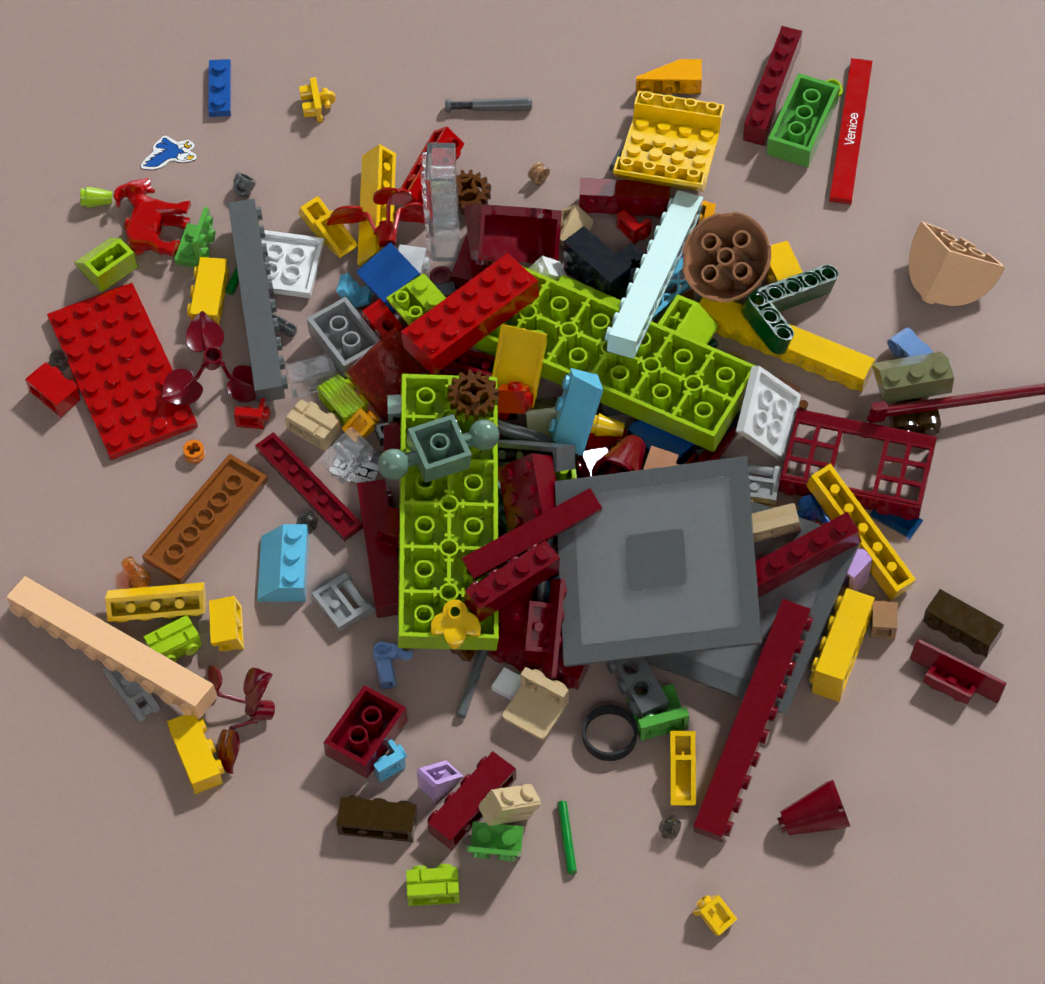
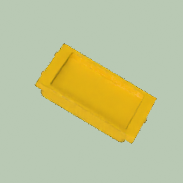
(519, 357)

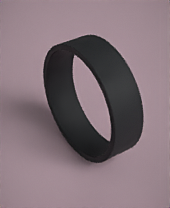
(609, 756)

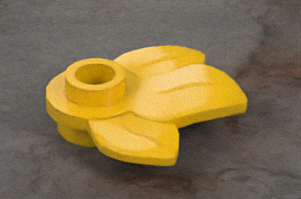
(455, 627)

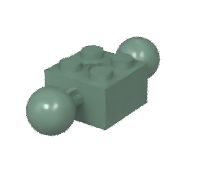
(438, 449)

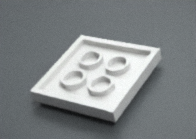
(293, 262)
(768, 412)

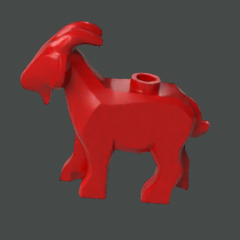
(149, 216)

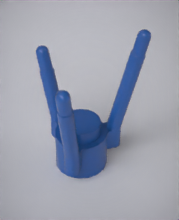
(811, 509)

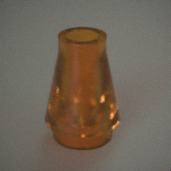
(135, 573)

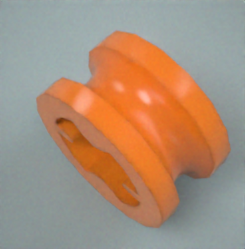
(198, 455)

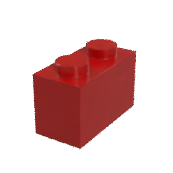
(53, 389)

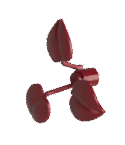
(206, 336)
(254, 688)

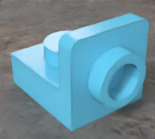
(350, 289)
(390, 764)

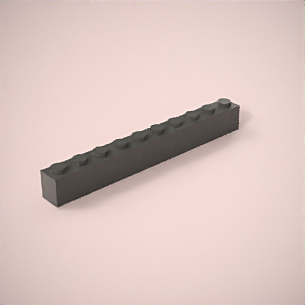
(256, 300)

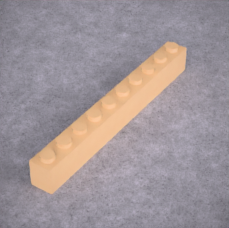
(112, 648)

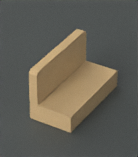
(572, 220)
(775, 522)

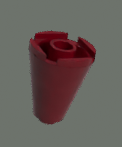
(623, 457)
(815, 812)

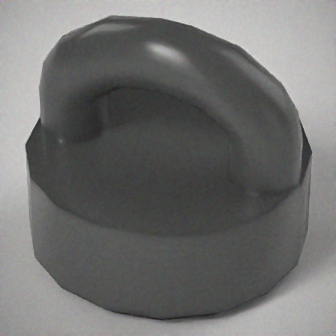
(245, 182)

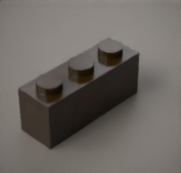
(963, 623)
(377, 818)

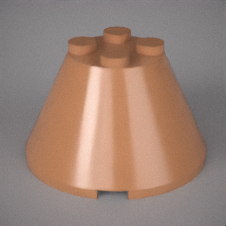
(726, 257)

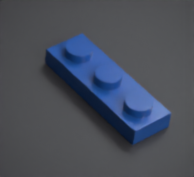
(219, 88)

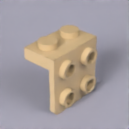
(537, 704)

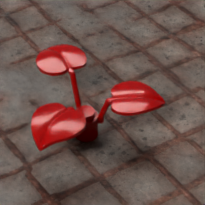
(386, 230)

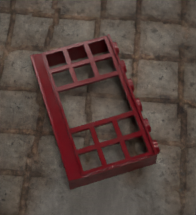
(869, 500)

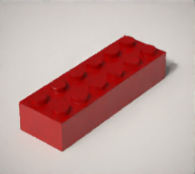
(470, 314)

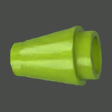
(94, 197)

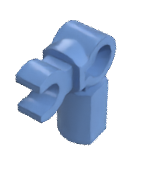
(383, 655)

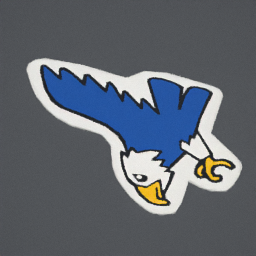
(169, 150)

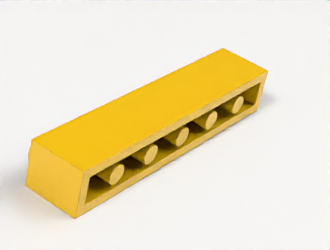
(376, 173)
(836, 500)

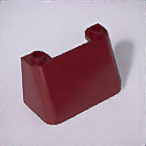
(513, 230)

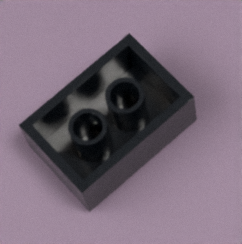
(595, 264)

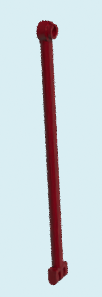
(881, 410)

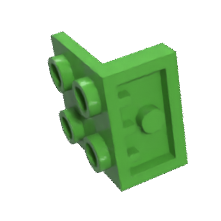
(196, 241)
(672, 719)
(496, 840)

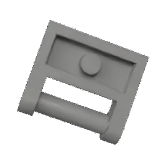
(764, 489)
(336, 605)

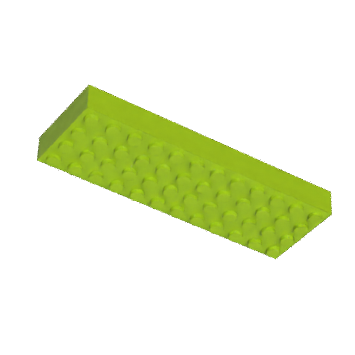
(669, 382)
(442, 523)

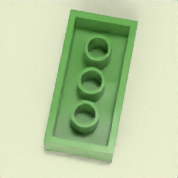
(803, 120)

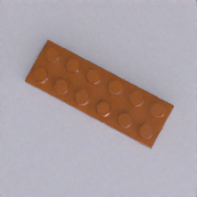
(205, 518)

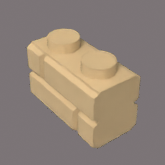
(313, 424)
(509, 804)

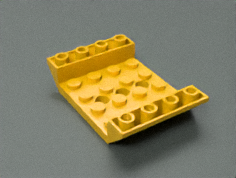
(671, 127)

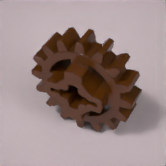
(469, 191)
(463, 398)

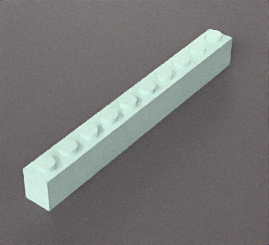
(654, 275)

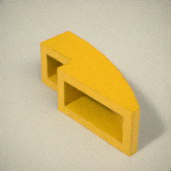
(335, 236)
(683, 768)

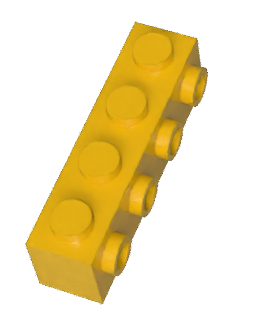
(156, 602)

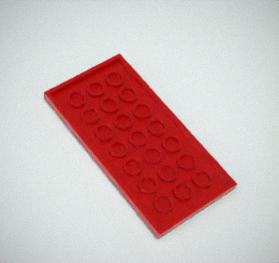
(120, 370)

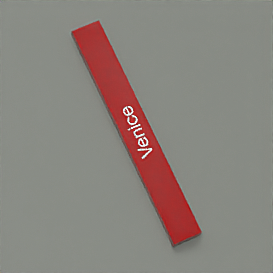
(851, 131)

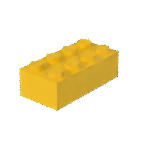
(841, 644)

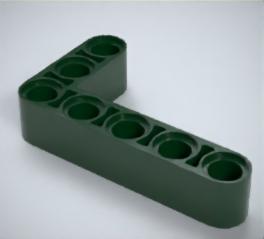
(765, 304)

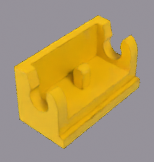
(226, 623)

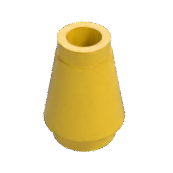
(606, 426)

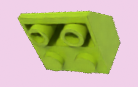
(107, 263)
(415, 298)
(689, 319)

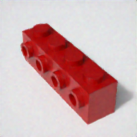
(413, 180)

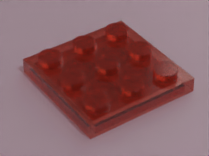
(381, 371)

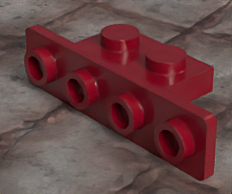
(543, 627)
(954, 675)

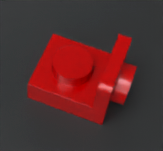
(631, 229)
(252, 418)

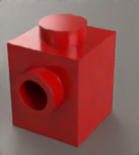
(514, 398)

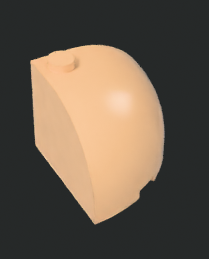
(950, 269)

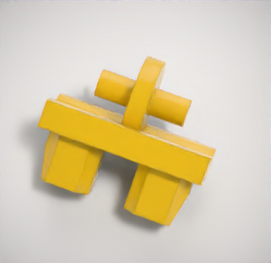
(323, 98)

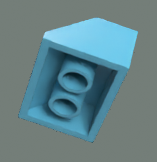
(576, 409)
(284, 564)

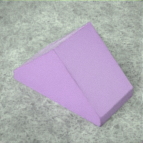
(438, 779)

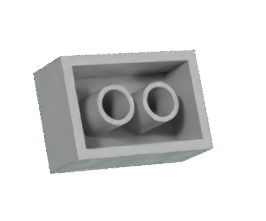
(341, 333)

